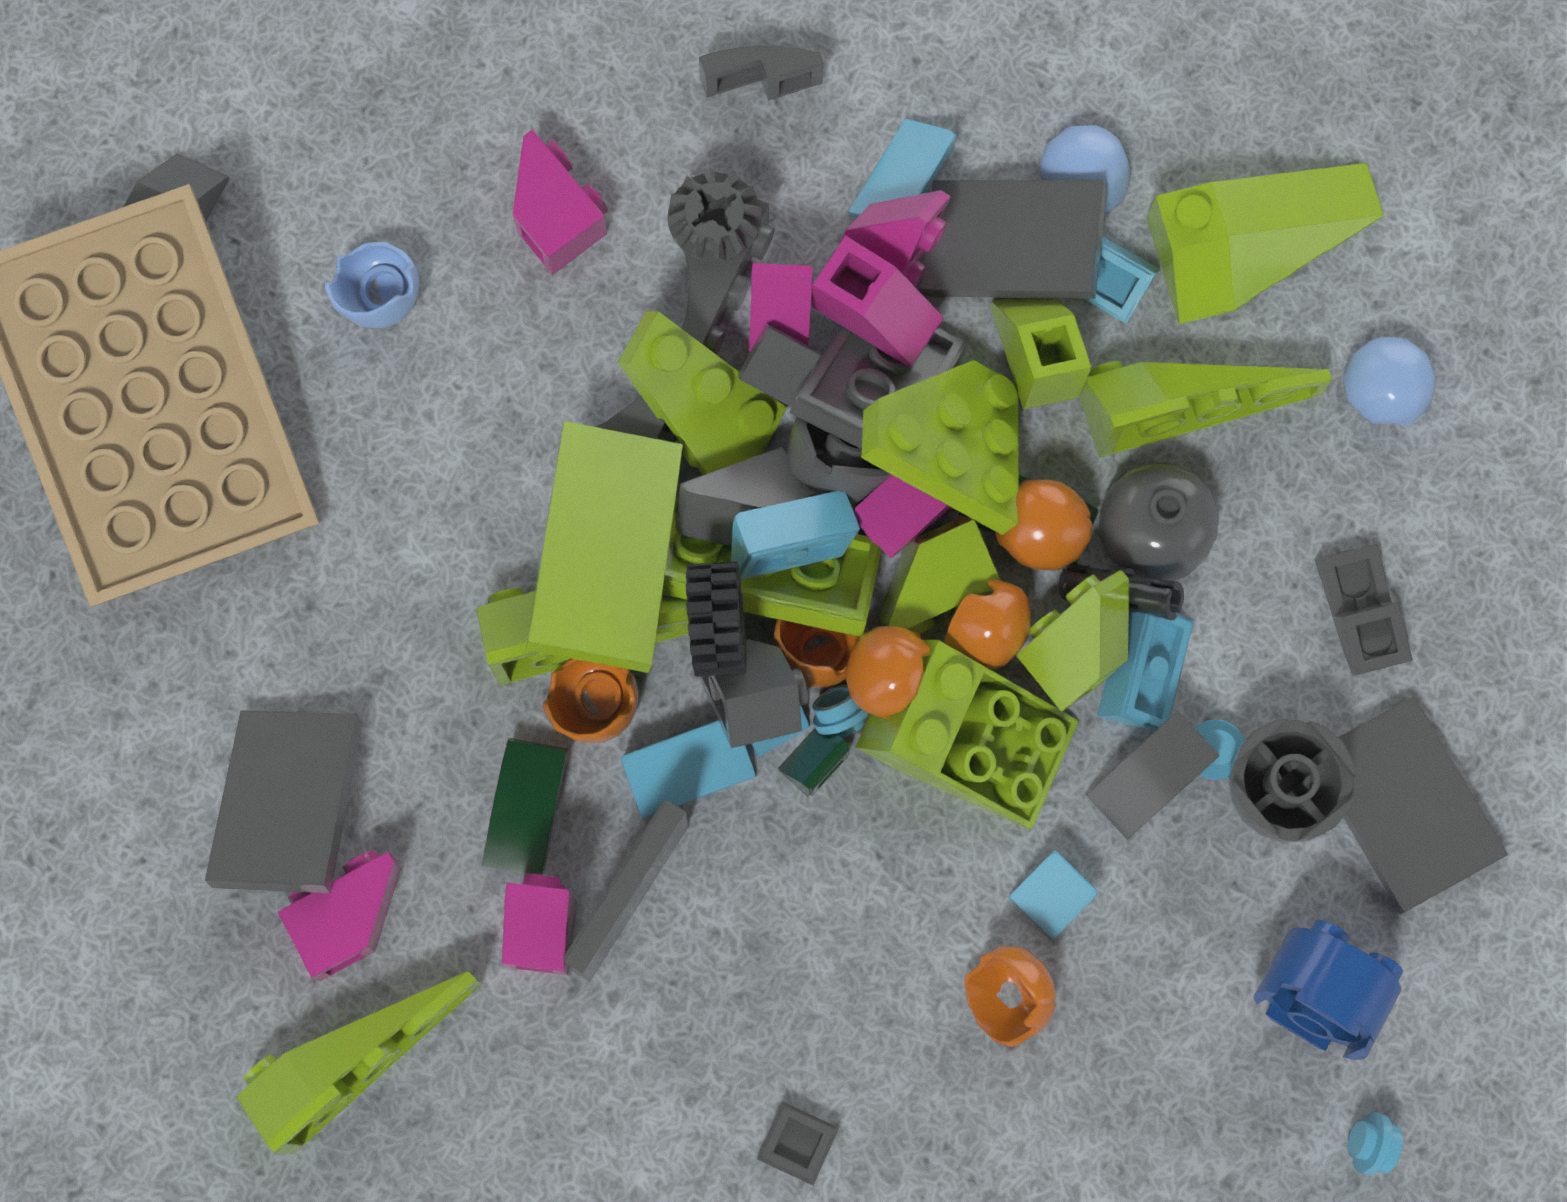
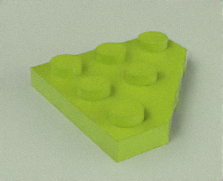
(952, 441)

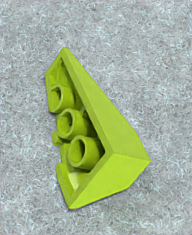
(1248, 233)
(1166, 400)
(506, 627)
(315, 1082)

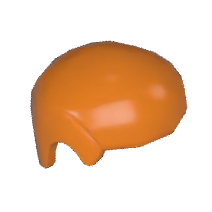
(1051, 526)
(991, 626)
(821, 665)
(886, 670)
(610, 689)
(1035, 983)

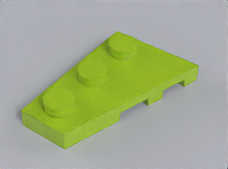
(698, 395)

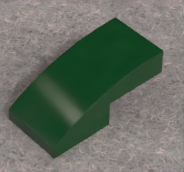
(525, 807)

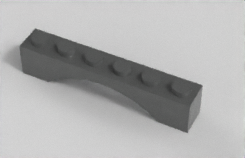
(711, 292)

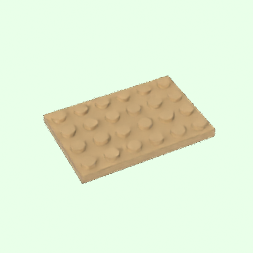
(144, 397)

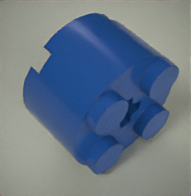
(1330, 989)

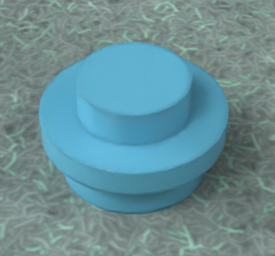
(838, 713)
(1226, 741)
(1375, 1144)

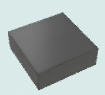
(778, 364)
(797, 1143)

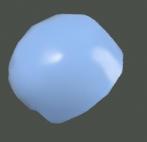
(1088, 154)
(396, 280)
(1390, 381)

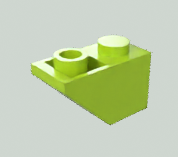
(1042, 349)
(937, 575)
(1084, 643)

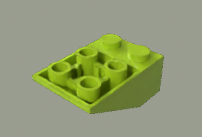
(974, 737)

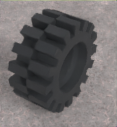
(716, 618)

